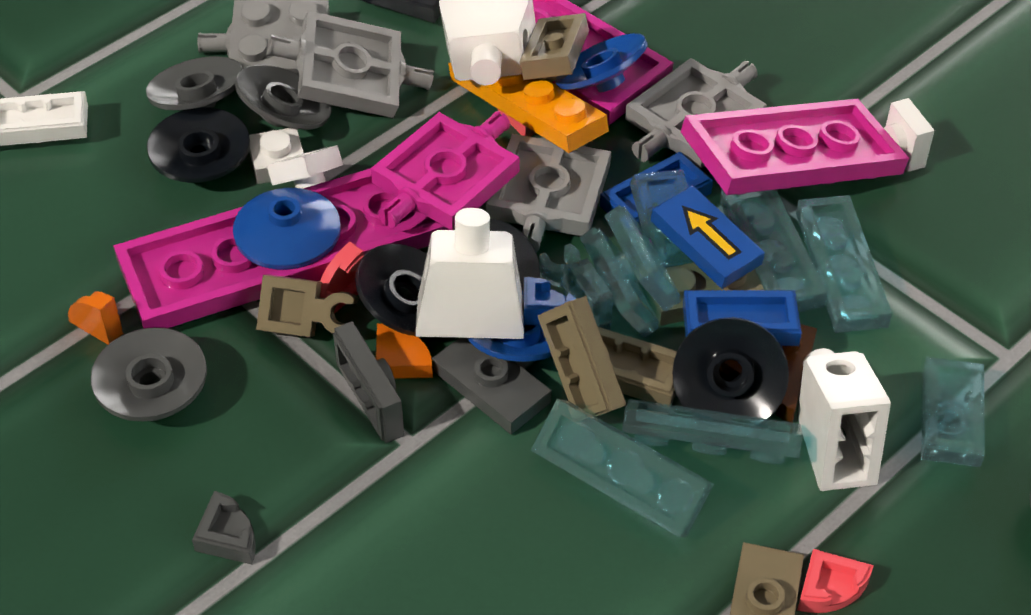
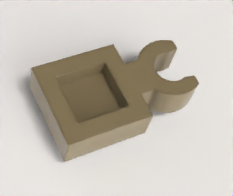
(295, 306)

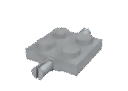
(252, 26)
(349, 64)
(684, 92)
(552, 189)

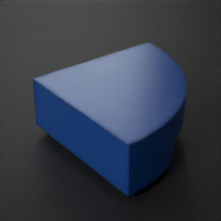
(539, 298)

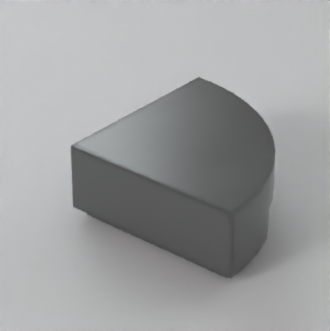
(225, 531)

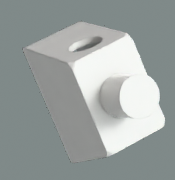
(486, 37)
(470, 282)
(846, 394)

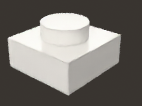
(910, 132)
(271, 148)
(305, 168)

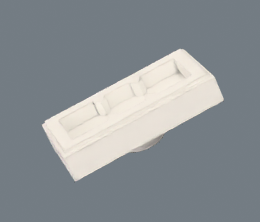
(43, 118)

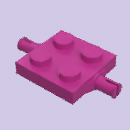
(445, 169)

